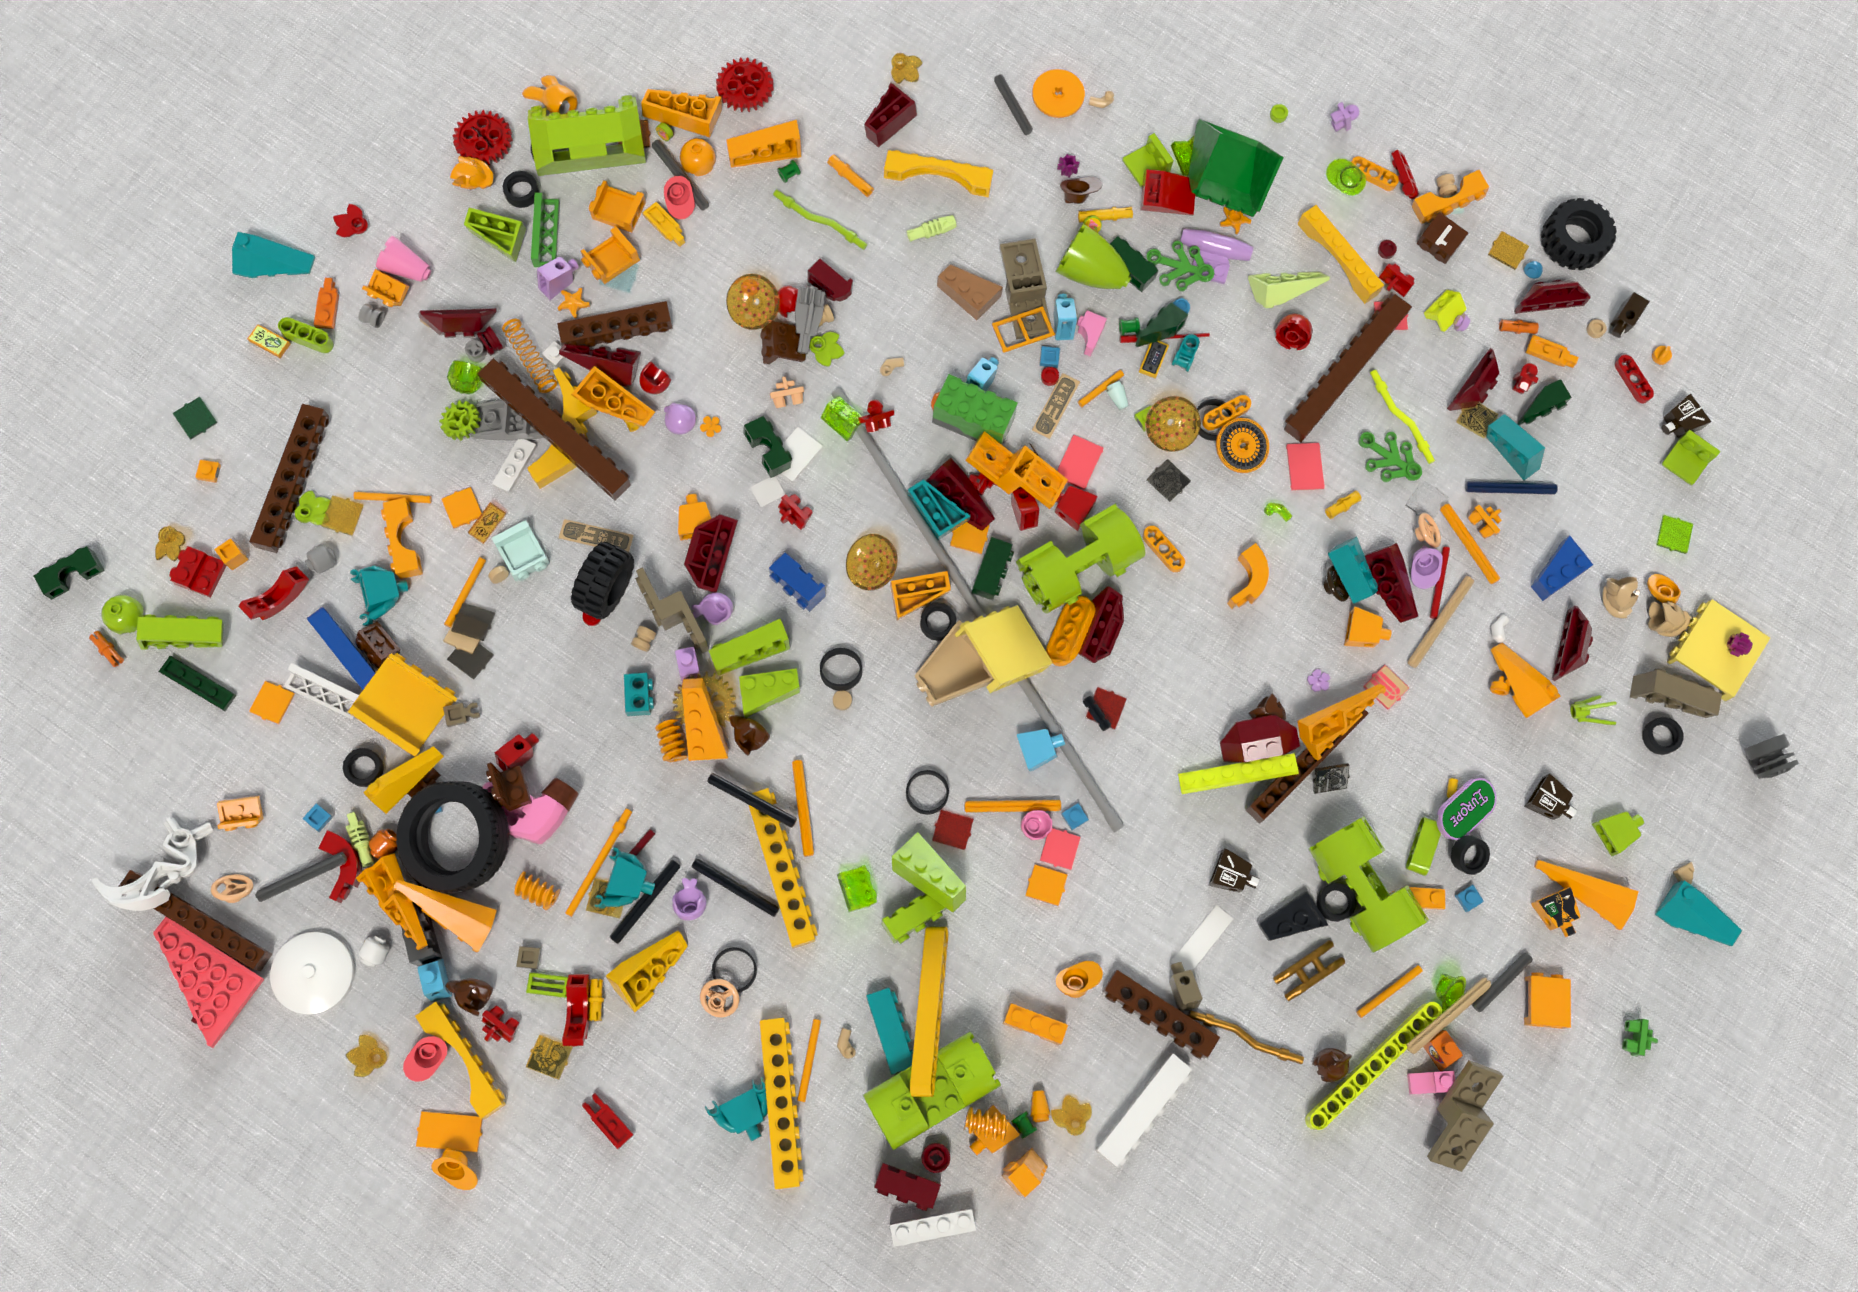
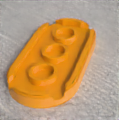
(1070, 631)

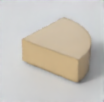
(1685, 873)

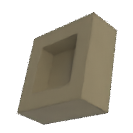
(528, 957)

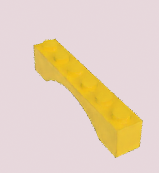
(903, 165)
(1361, 277)
(483, 1094)

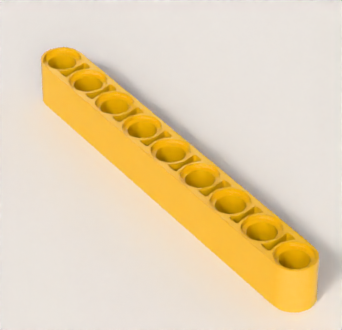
(929, 1012)

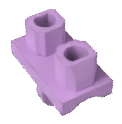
(1343, 117)

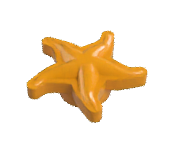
(1234, 219)
(573, 302)

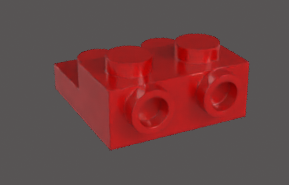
(197, 571)

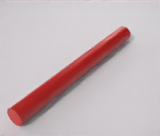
(1439, 585)

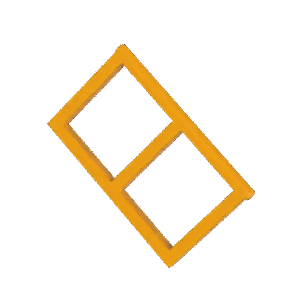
(1018, 317)

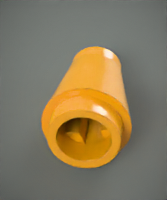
(1039, 1107)

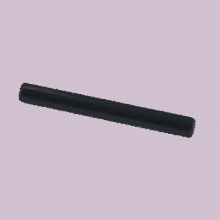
(752, 800)
(735, 887)
(644, 902)

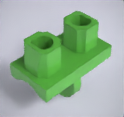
(1641, 1037)

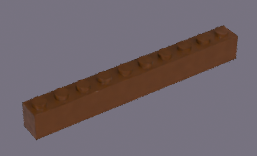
(1348, 367)
(554, 429)

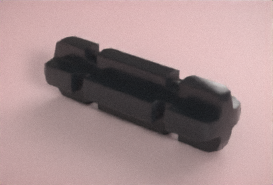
(1097, 713)

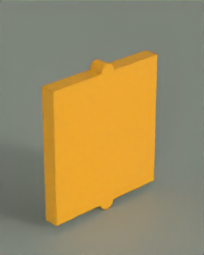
(461, 507)
(969, 538)
(271, 702)
(1046, 885)

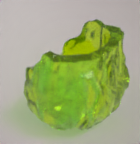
(464, 377)

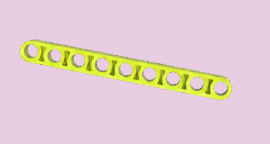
(1365, 1070)

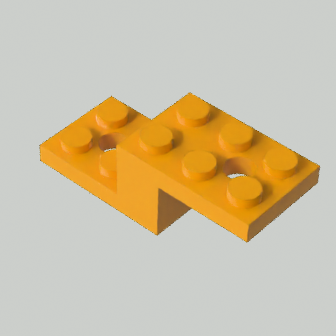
(1016, 470)

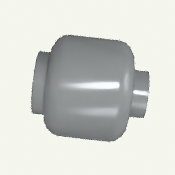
(320, 559)

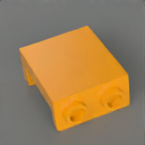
(617, 207)
(610, 257)
(1548, 1001)

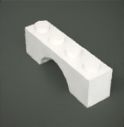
(932, 1227)

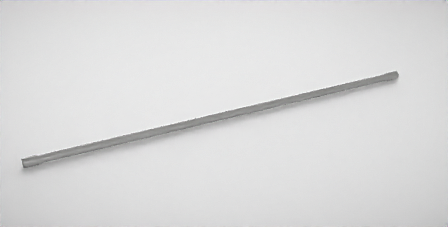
(1109, 815)

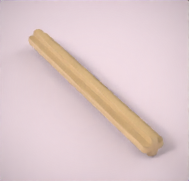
(1440, 622)
(1448, 1015)

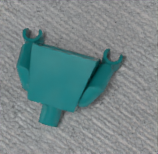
(378, 591)
(625, 881)
(743, 1112)

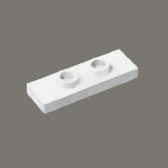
(514, 465)

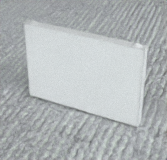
(802, 450)

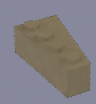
(1676, 693)

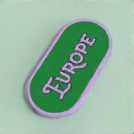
(1466, 808)

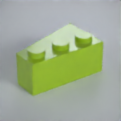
(497, 231)
(766, 689)

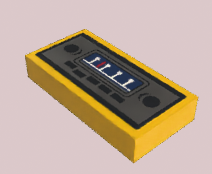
(1153, 359)

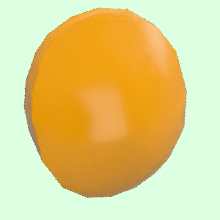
(1663, 588)

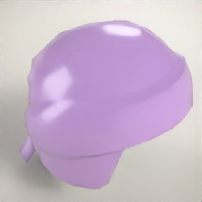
(679, 418)
(714, 608)
(690, 901)

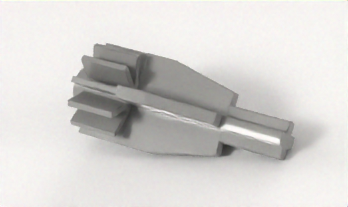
(808, 315)

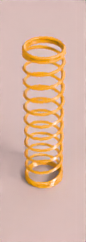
(515, 329)

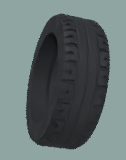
(413, 836)

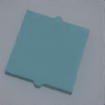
(624, 280)

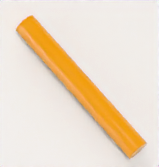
(1102, 387)

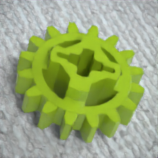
(460, 420)

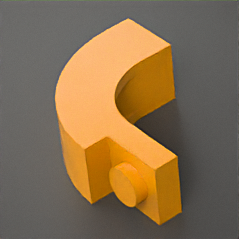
(1258, 572)

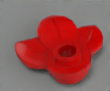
(348, 222)

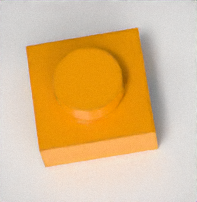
(208, 471)

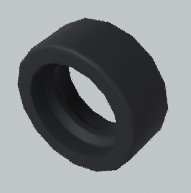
(515, 177)
(938, 636)
(1675, 729)
(354, 755)
(1480, 860)
(1347, 891)

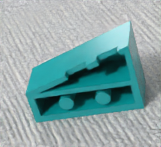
(1516, 446)
(936, 509)
(1353, 570)

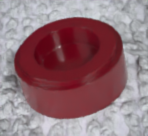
(1387, 249)

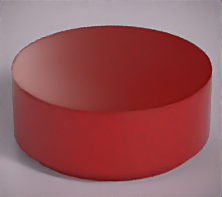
(1049, 376)

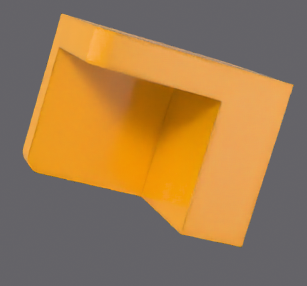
(231, 554)

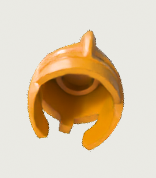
(471, 174)

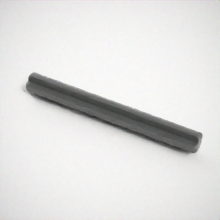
(676, 170)
(301, 877)

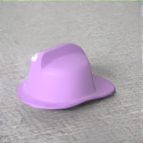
(1426, 567)

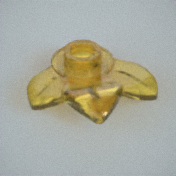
(907, 69)
(169, 543)
(364, 1056)
(1070, 1113)

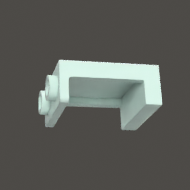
(520, 551)

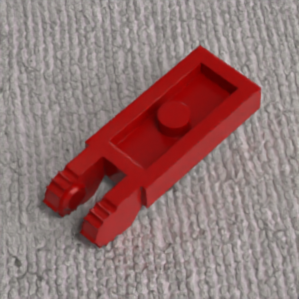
(1399, 162)
(609, 1122)

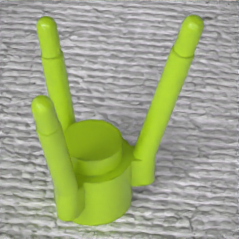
(1581, 710)

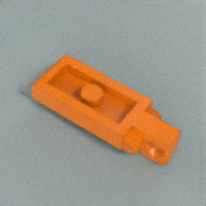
(326, 305)

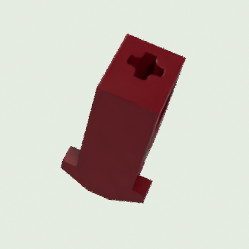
(829, 281)

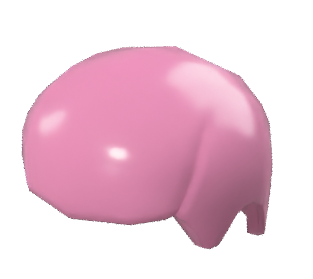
(1036, 824)

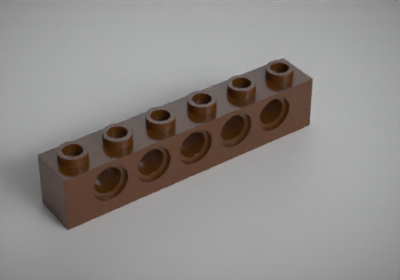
(620, 318)
(1207, 1038)

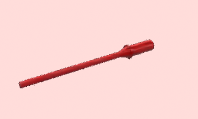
(1132, 338)

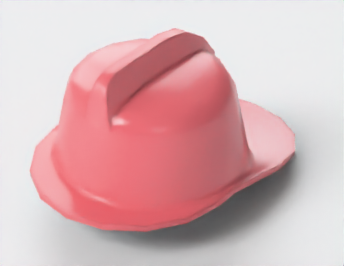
(679, 197)
(425, 1058)

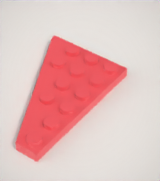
(208, 978)

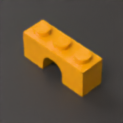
(1035, 1023)

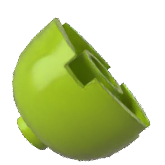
(121, 614)

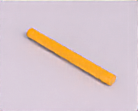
(389, 497)
(465, 591)
(1389, 991)
(809, 1060)

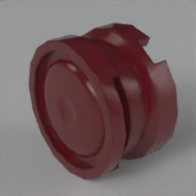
(491, 339)
(935, 1158)

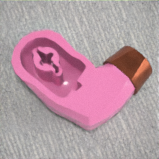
(544, 815)

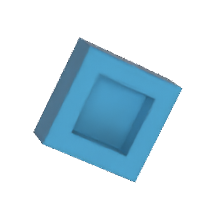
(1049, 357)
(317, 817)
(1074, 817)
(1469, 898)

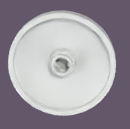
(312, 973)

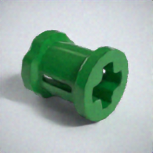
(788, 171)
(1129, 326)
(1024, 1125)

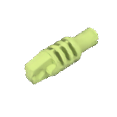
(932, 228)
(359, 839)

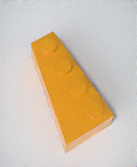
(682, 111)
(765, 145)
(1025, 1173)

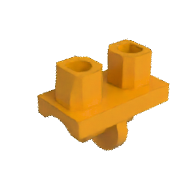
(1490, 528)

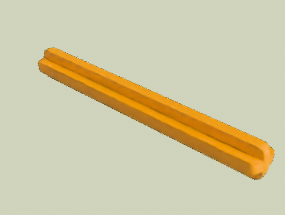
(1470, 543)
(802, 804)
(1012, 806)

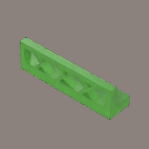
(538, 228)

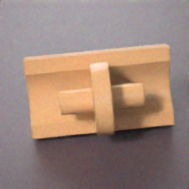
(778, 397)

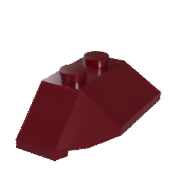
(1552, 296)
(457, 322)
(1478, 383)
(709, 551)
(1104, 626)
(1574, 643)
(1259, 739)

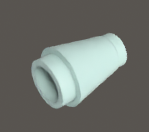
(1117, 394)

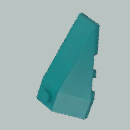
(259, 257)
(1694, 912)

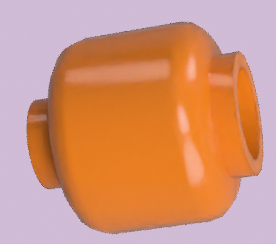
(383, 843)

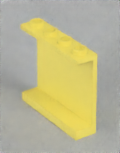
(1006, 646)
(1706, 650)

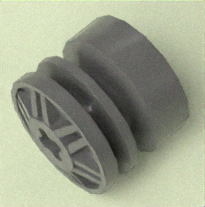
(1771, 756)

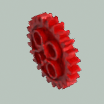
(744, 84)
(493, 128)

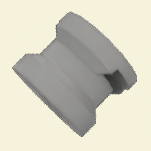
(471, 349)

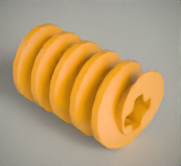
(669, 741)
(536, 892)
(986, 1123)

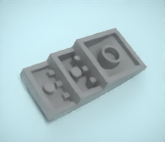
(502, 423)

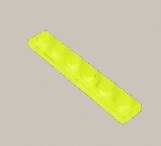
(1238, 773)

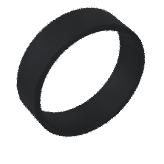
(1217, 402)
(840, 651)
(927, 772)
(735, 949)

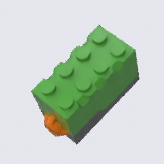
(972, 411)

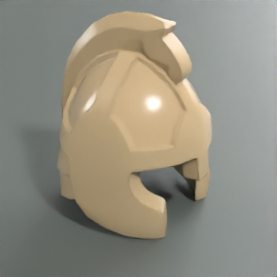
(1619, 596)
(1668, 621)

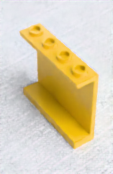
(402, 704)

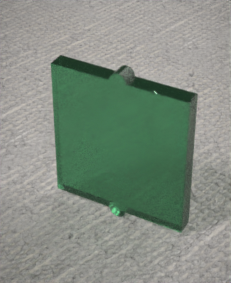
(195, 418)

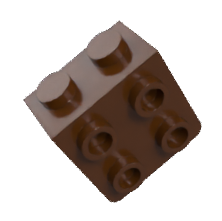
(780, 341)

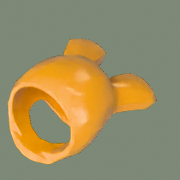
(553, 95)

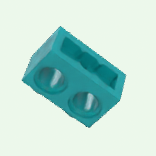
(632, 694)

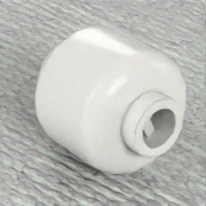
(373, 951)

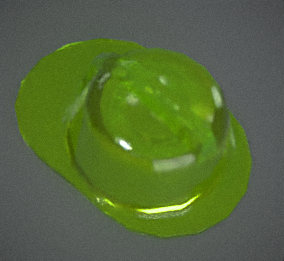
(1346, 177)
(1450, 989)

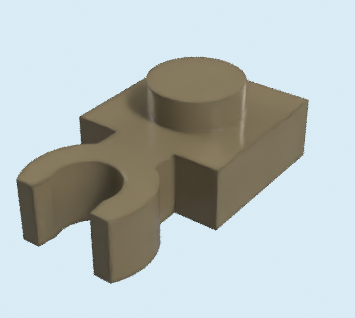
(457, 714)

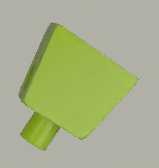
(1618, 831)

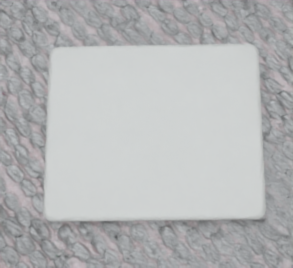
(767, 491)

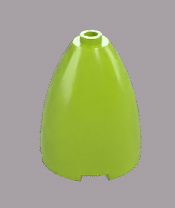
(1093, 262)

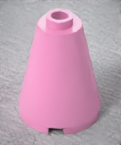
(402, 261)

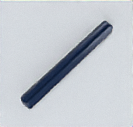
(1511, 487)

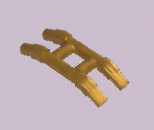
(1309, 982)

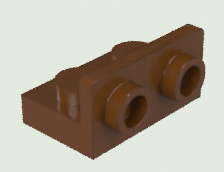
(376, 643)

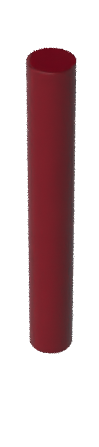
(642, 843)

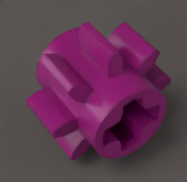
(1068, 165)
(1739, 644)

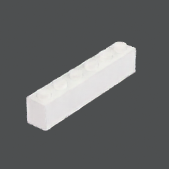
(1143, 1110)

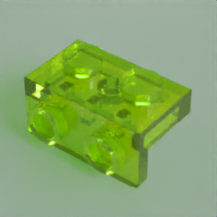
(1183, 153)
(857, 888)

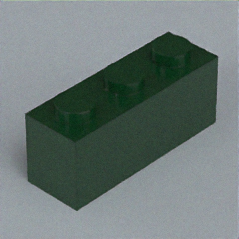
(1140, 270)
(993, 569)

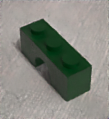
(761, 433)
(53, 578)

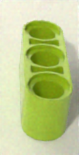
(299, 329)
(1423, 847)

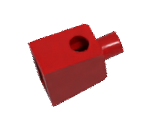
(1075, 506)
(1025, 509)
(516, 752)

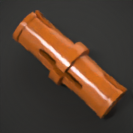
(1518, 326)
(106, 648)

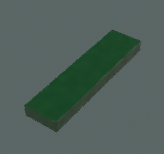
(197, 683)

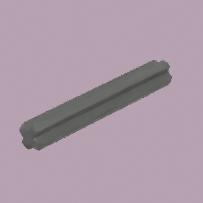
(1013, 104)
(1502, 982)

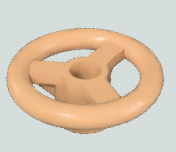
(1425, 532)
(233, 892)
(714, 1006)

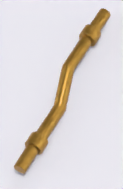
(1282, 1053)

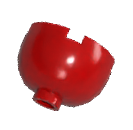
(1294, 332)

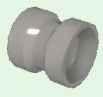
(372, 316)

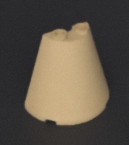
(952, 669)

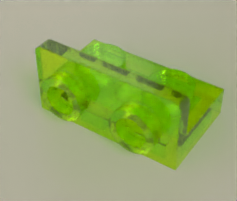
(841, 417)

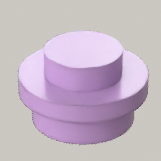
(1461, 322)

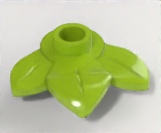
(828, 350)
(314, 506)

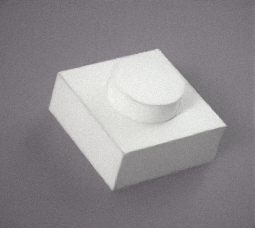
(552, 354)

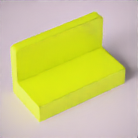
(1446, 309)

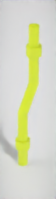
(1382, 387)

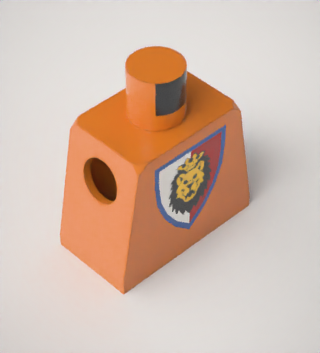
(1443, 1050)

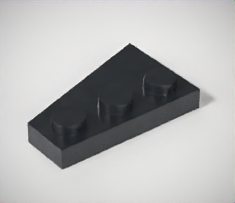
(1294, 917)

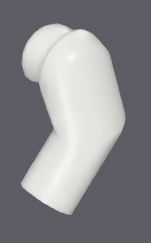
(1498, 630)

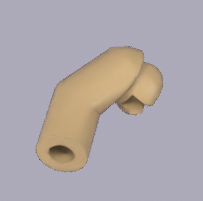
(1102, 102)
(889, 365)
(844, 1046)

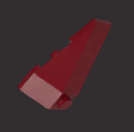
(618, 364)
(958, 489)
(1393, 581)

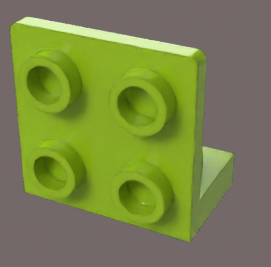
(1151, 157)
(1690, 457)

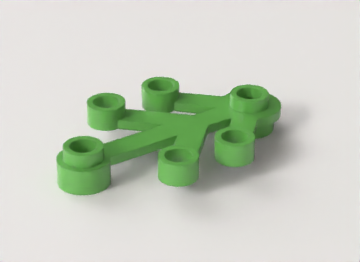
(1182, 267)
(1391, 458)

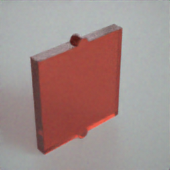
(1110, 704)
(952, 830)

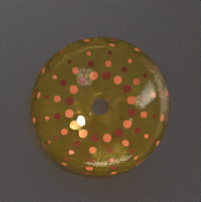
(742, 298)
(1183, 429)
(863, 558)

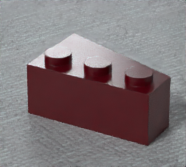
(890, 116)
(906, 1186)

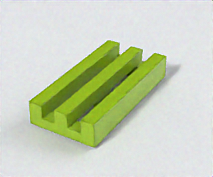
(532, 983)

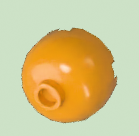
(697, 157)

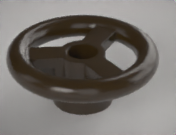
(1334, 585)

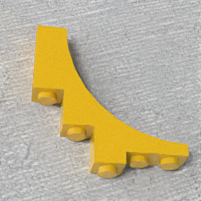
(553, 462)

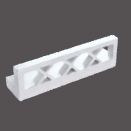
(316, 680)

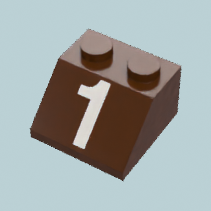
(1442, 238)

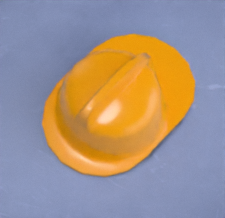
(1079, 978)
(454, 1169)

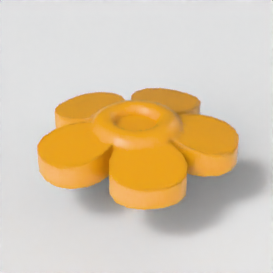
(710, 426)

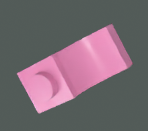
(1090, 328)
(1430, 1082)

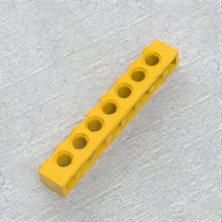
(796, 936)
(781, 1178)

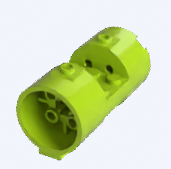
(1110, 542)
(1386, 914)
(961, 1079)

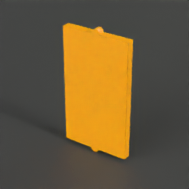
(449, 1131)

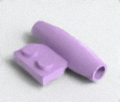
(1216, 251)

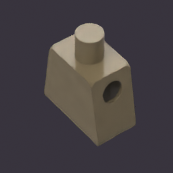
(1188, 995)

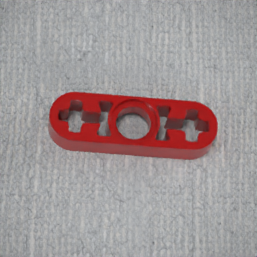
(1622, 370)

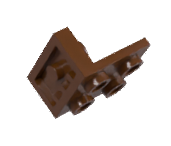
(509, 787)

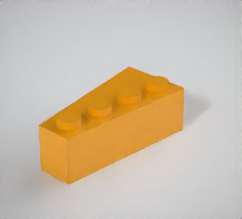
(703, 731)

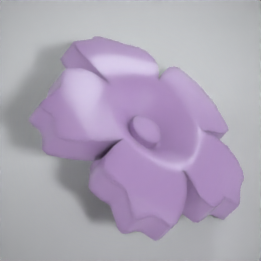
(1318, 681)

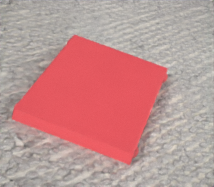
(1079, 461)
(1305, 466)

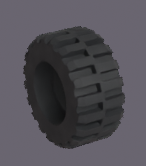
(1590, 218)
(602, 580)

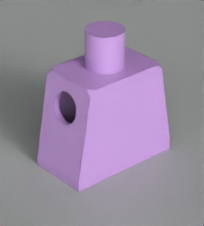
(555, 276)
(687, 662)

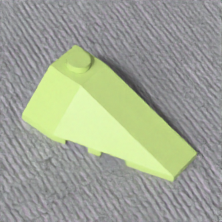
(1279, 289)

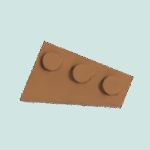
(968, 290)

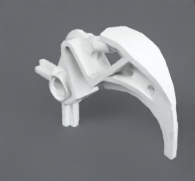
(140, 894)

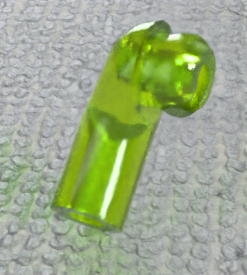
(1277, 508)

